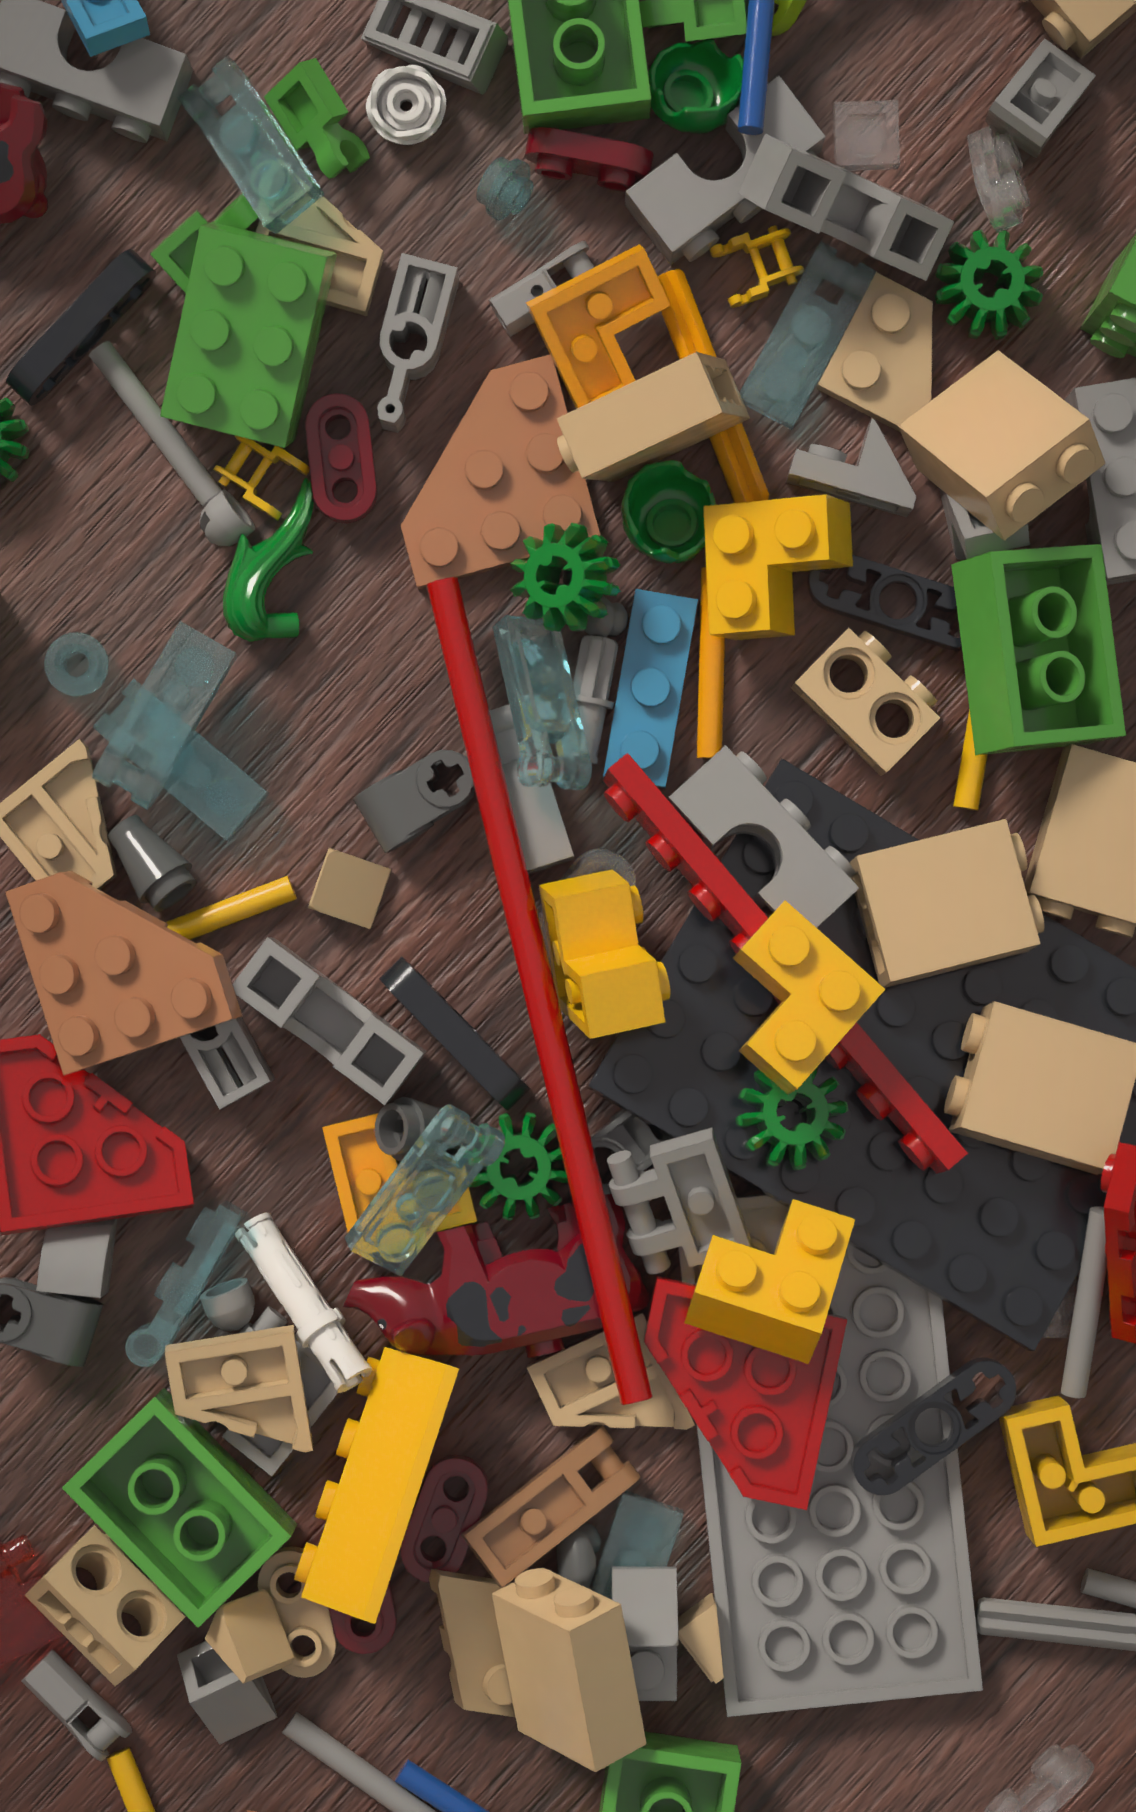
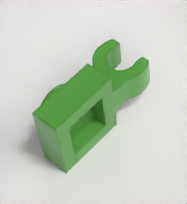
(700, 17)
(310, 117)
(178, 249)

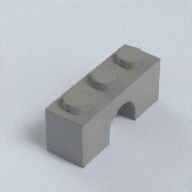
(133, 91)
(845, 207)
(685, 210)
(1113, 486)
(730, 800)
(328, 1020)

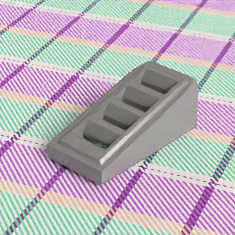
(481, 60)

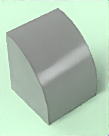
(77, 1259)
(220, 1697)

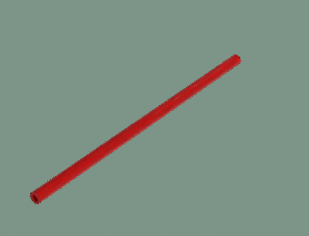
(539, 991)

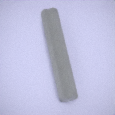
(1056, 1623)

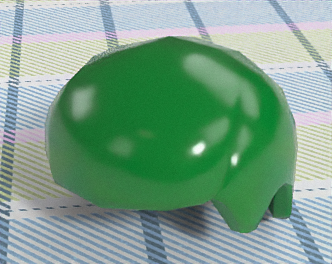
(695, 86)
(666, 512)

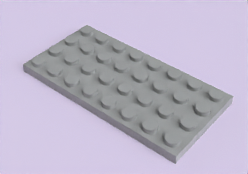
(860, 1587)

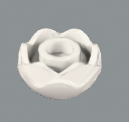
(400, 85)

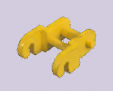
(774, 238)
(237, 460)

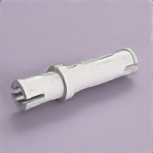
(316, 1322)

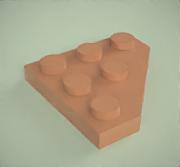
(497, 480)
(114, 972)

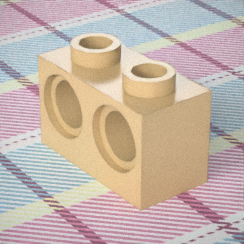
(854, 713)
(93, 1617)

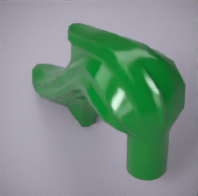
(257, 566)

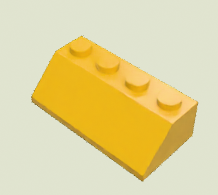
(378, 1485)

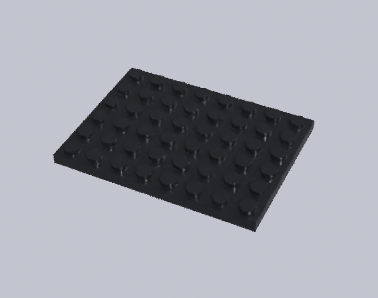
(991, 1232)

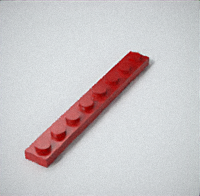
(721, 896)

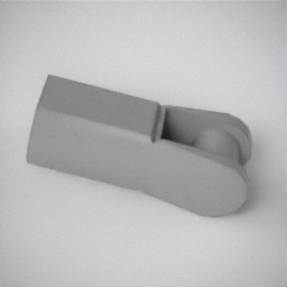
(511, 303)
(68, 1696)

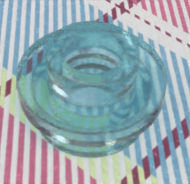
(505, 187)
(57, 659)

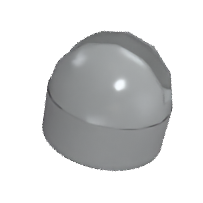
(225, 520)
(229, 1304)

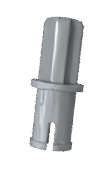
(593, 685)

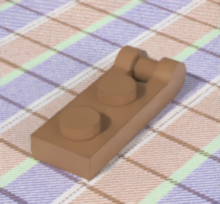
(549, 1508)

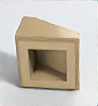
(349, 888)
(250, 1636)
(700, 1636)

